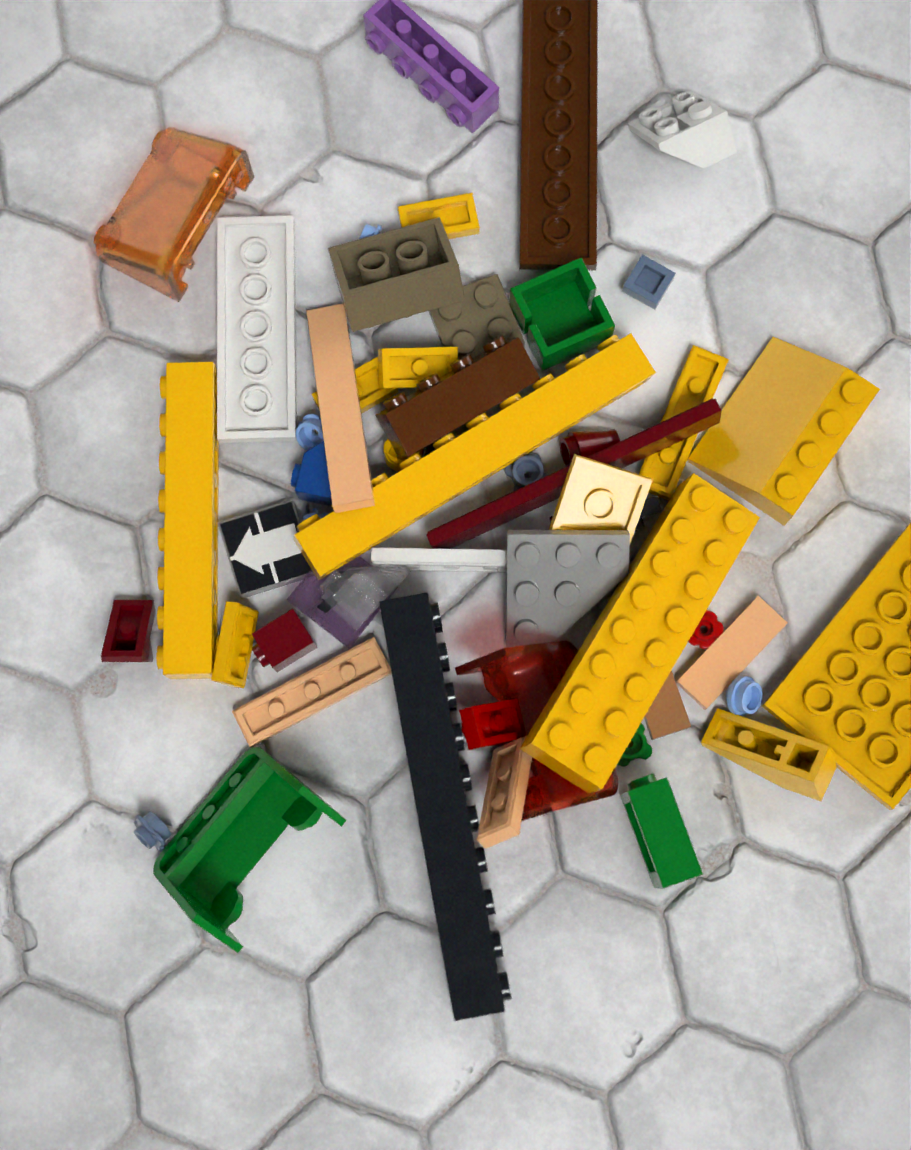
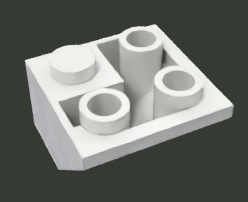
(688, 129)

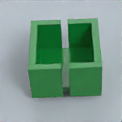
(558, 316)

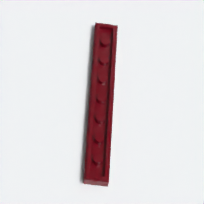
(550, 487)

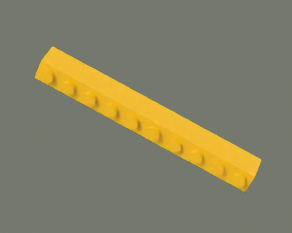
(476, 454)

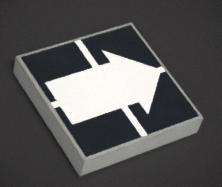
(264, 549)

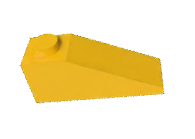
(772, 753)

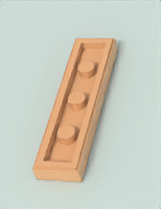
(312, 692)

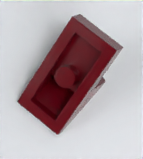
(129, 632)

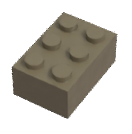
(396, 274)

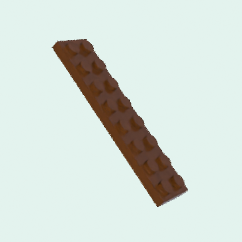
(559, 134)

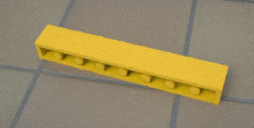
(190, 521)

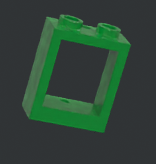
(660, 831)

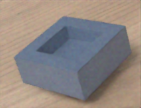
(648, 282)

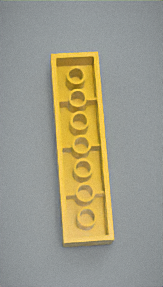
(640, 635)

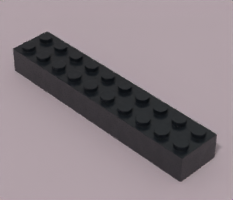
(442, 807)

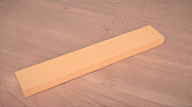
(340, 409)

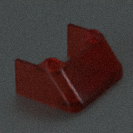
(532, 677)

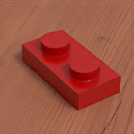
(492, 723)

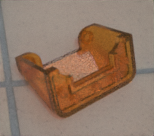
(171, 208)

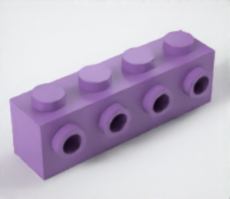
(431, 62)

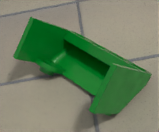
(231, 836)

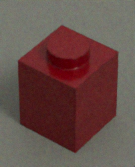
(282, 641)

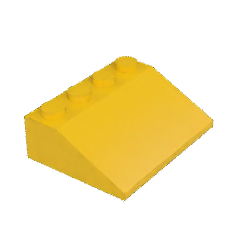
(783, 427)

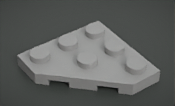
(559, 579)

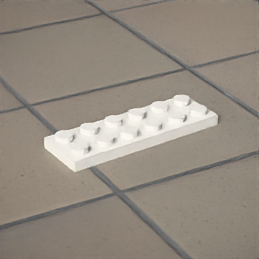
(256, 329)

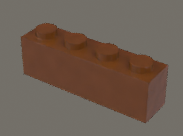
(457, 396)

